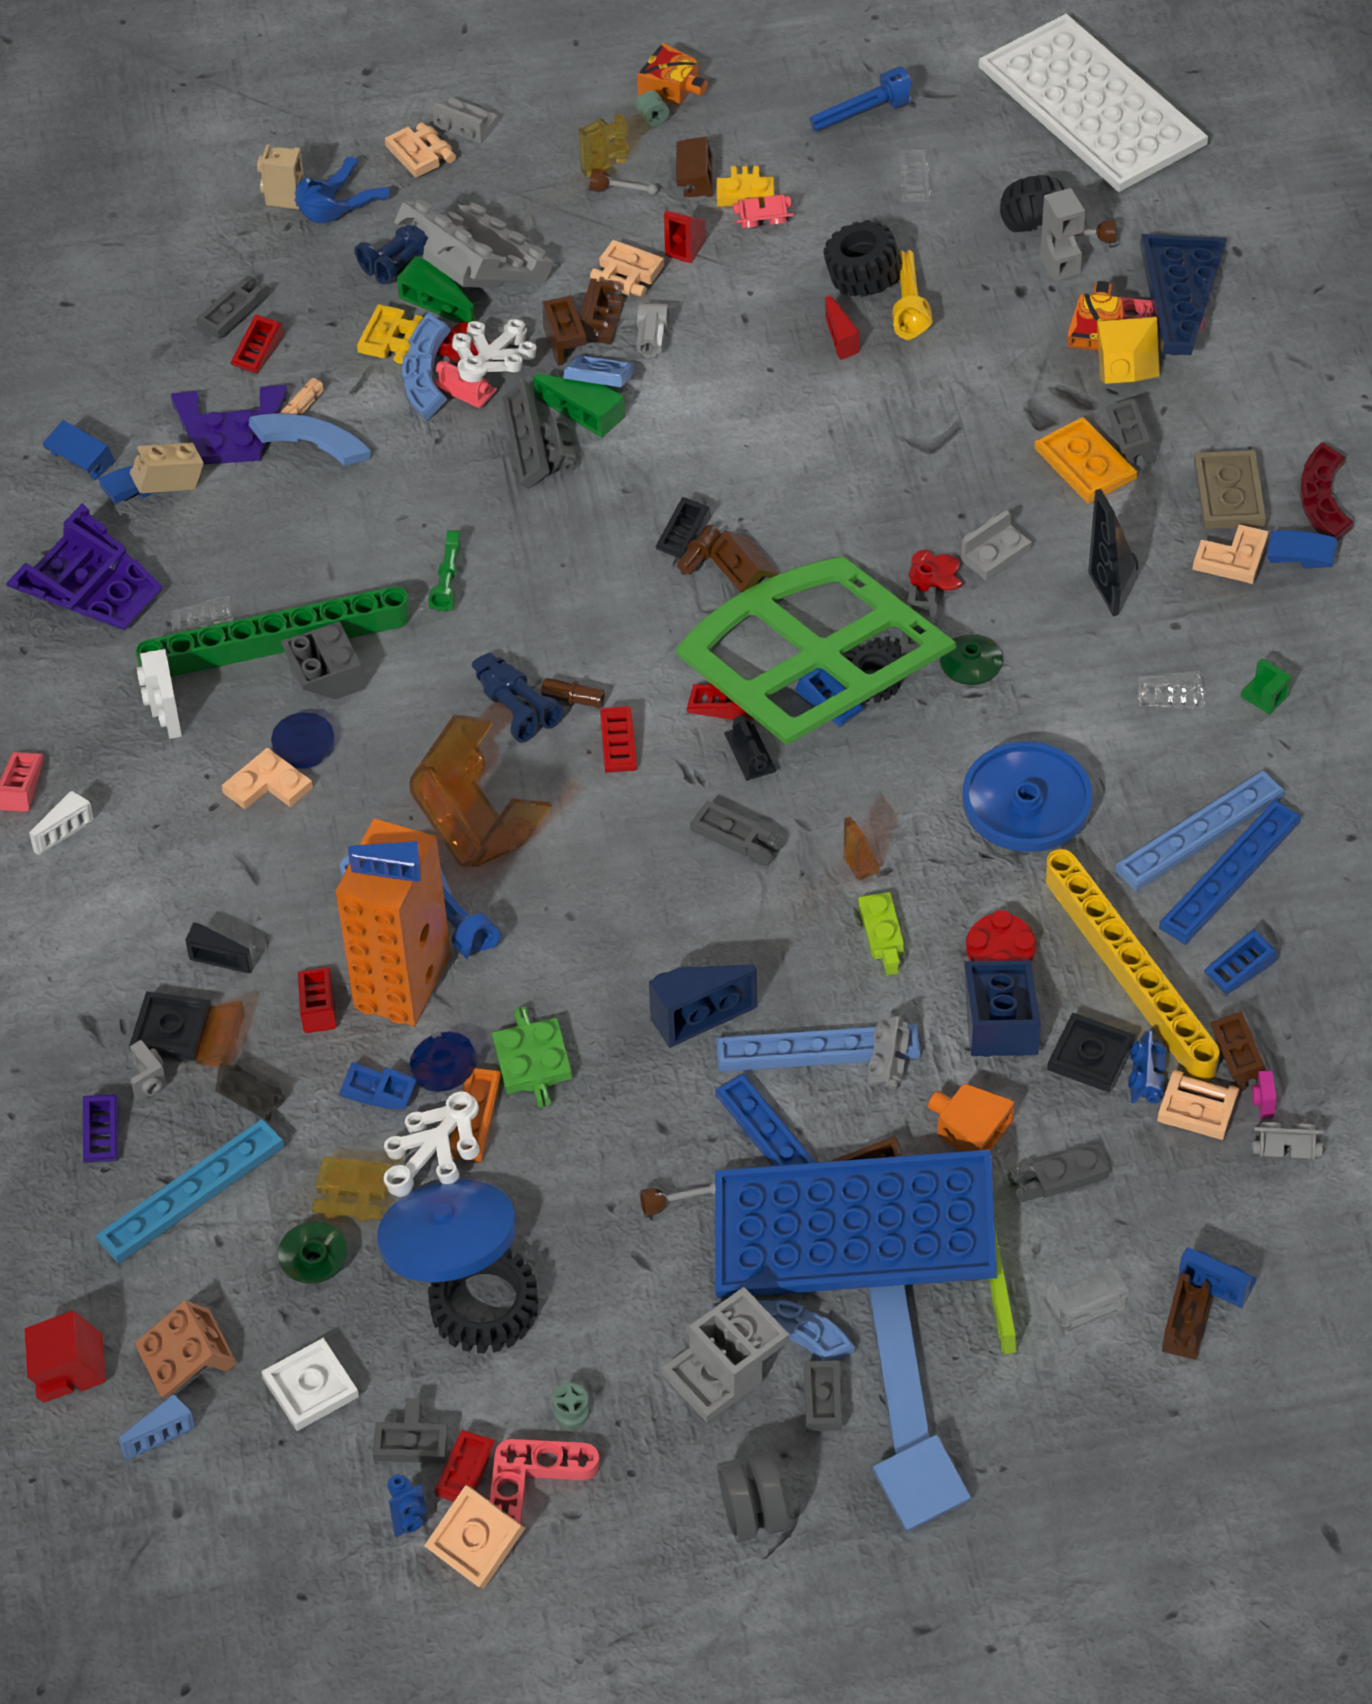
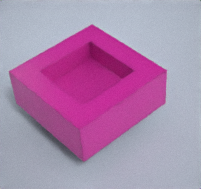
(1264, 1094)

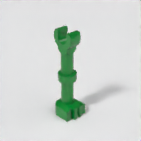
(441, 595)

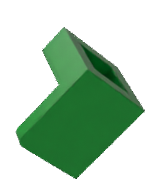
(1268, 687)

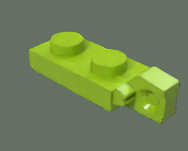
(882, 930)

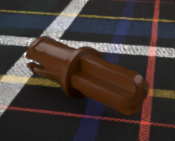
(698, 550)
(573, 693)

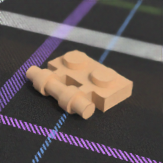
(413, 152)
(629, 262)

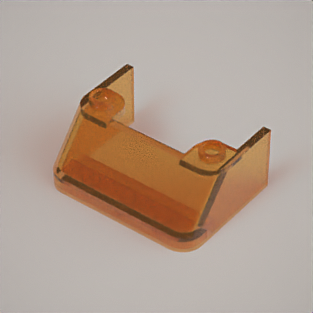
(457, 807)

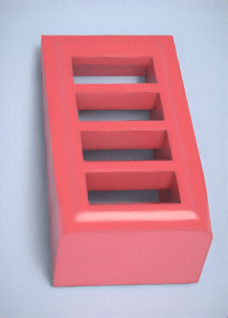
(19, 784)

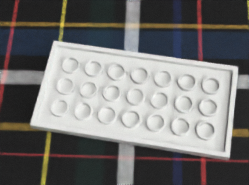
(1093, 102)

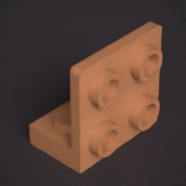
(183, 1346)

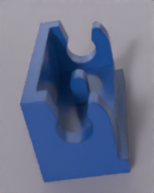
(79, 449)

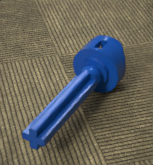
(891, 90)
(471, 932)

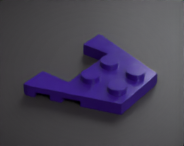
(226, 435)

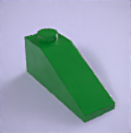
(434, 291)
(584, 402)

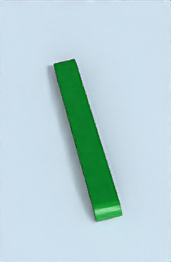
(263, 634)

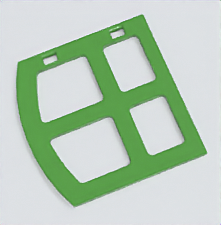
(815, 651)

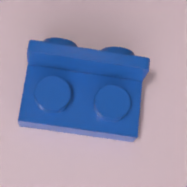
(1225, 1280)

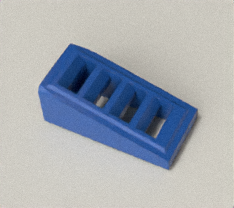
(807, 690)
(387, 860)
(1252, 940)

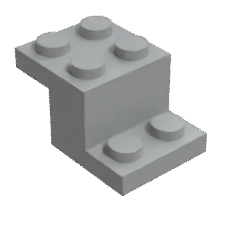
(725, 1354)

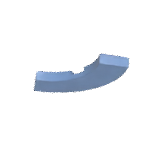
(419, 363)
(329, 437)
(810, 1330)

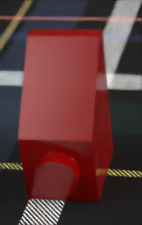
(683, 236)

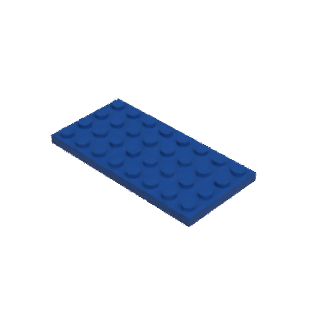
(855, 1224)

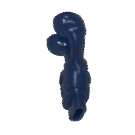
(379, 261)
(502, 683)

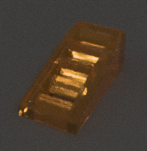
(858, 852)

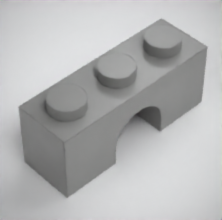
(1061, 221)

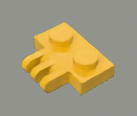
(743, 187)

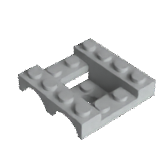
(474, 246)

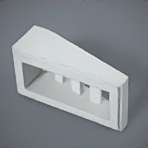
(61, 822)

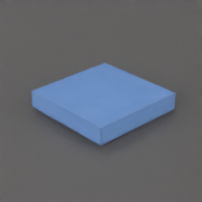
(599, 371)
(921, 1483)

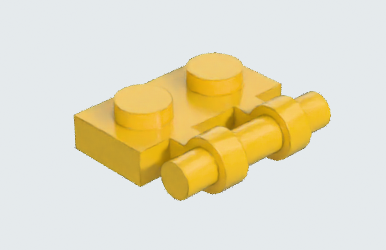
(382, 331)

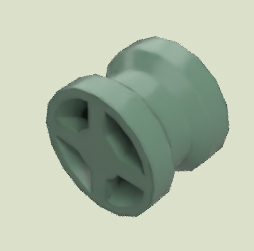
(652, 108)
(571, 1396)

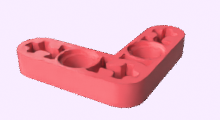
(519, 1470)

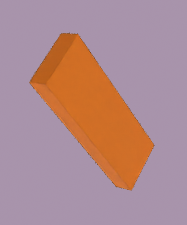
(484, 1087)

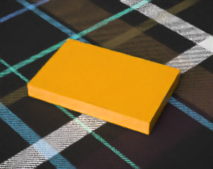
(1085, 459)

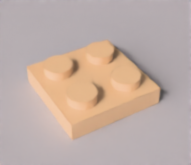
(474, 1537)

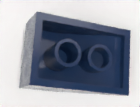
(700, 998)
(1001, 1008)

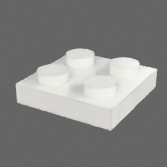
(310, 1384)

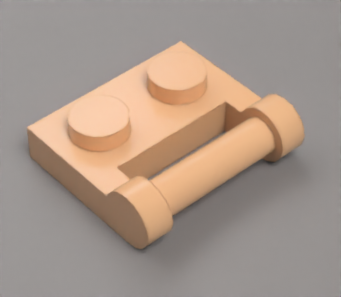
(1197, 1112)

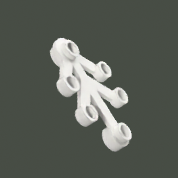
(475, 367)
(458, 1112)

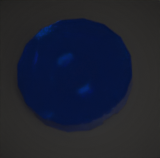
(303, 739)
(443, 1061)

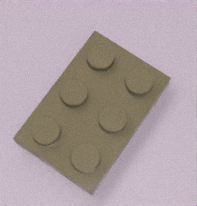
(1229, 489)

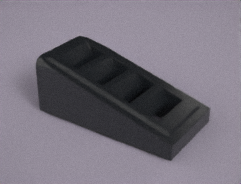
(684, 507)
(215, 949)

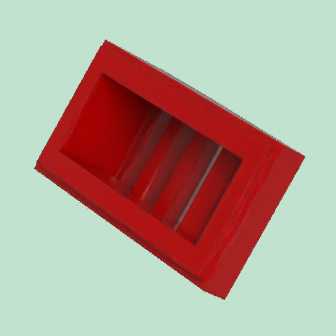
(258, 324)
(842, 330)
(710, 708)
(613, 721)
(316, 1001)

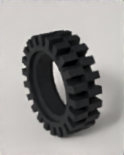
(494, 1332)

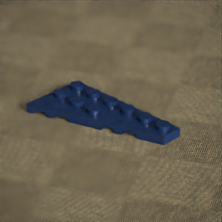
(1180, 284)

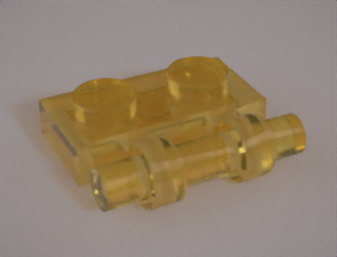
(596, 146)
(352, 1179)

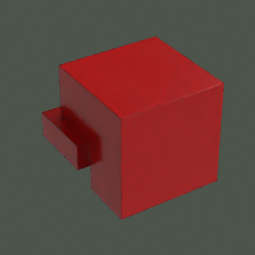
(64, 1355)

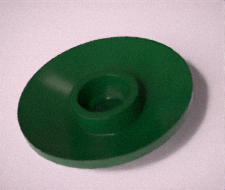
(973, 660)
(308, 1241)

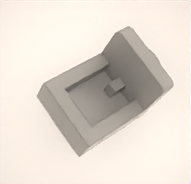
(151, 1071)

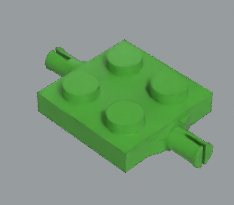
(532, 1056)

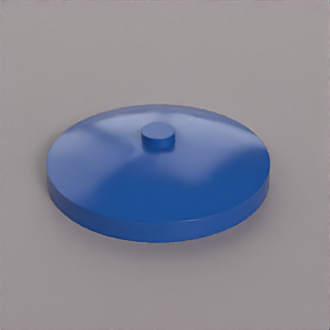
(1027, 796)
(446, 1231)

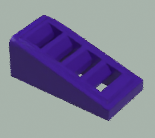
(100, 1103)

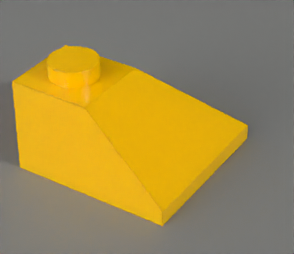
(1128, 350)

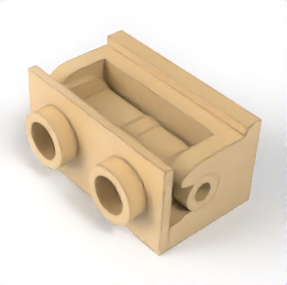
(280, 174)
(166, 468)

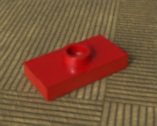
(464, 1465)

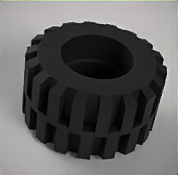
(862, 258)

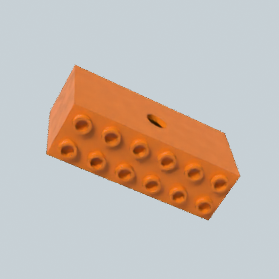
(394, 930)

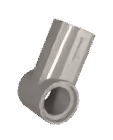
(651, 324)

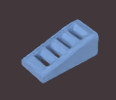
(156, 1428)

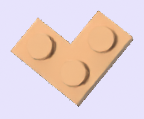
(1234, 561)
(266, 774)

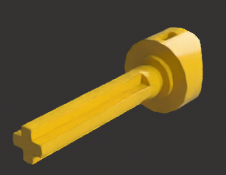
(911, 313)

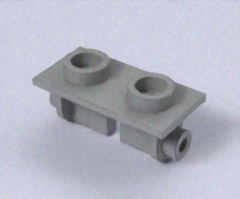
(884, 1067)
(1274, 1138)

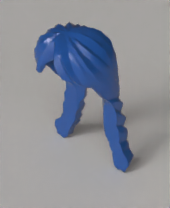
(317, 197)

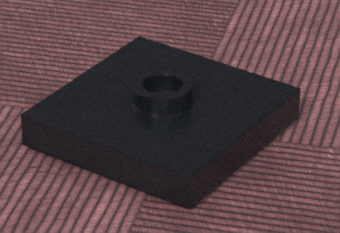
(172, 1024)
(1091, 1052)

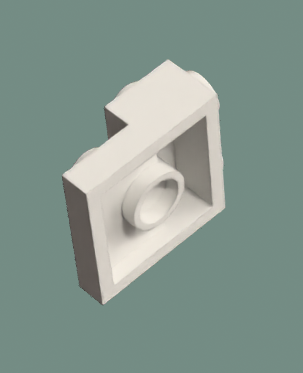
(159, 690)

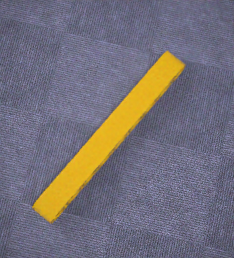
(1101, 927)

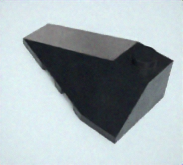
(1110, 558)

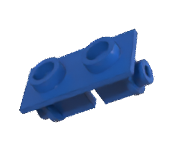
(1146, 1057)
(406, 1506)

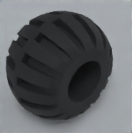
(1024, 199)

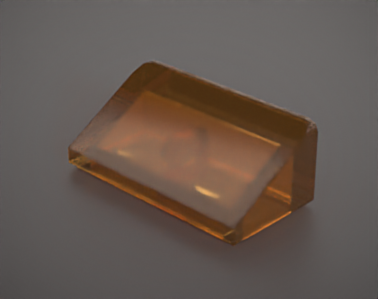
(221, 1034)

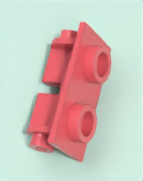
(751, 213)
(470, 392)

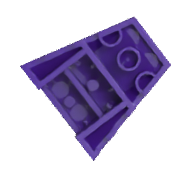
(89, 574)

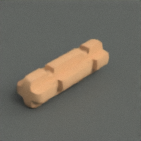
(304, 397)

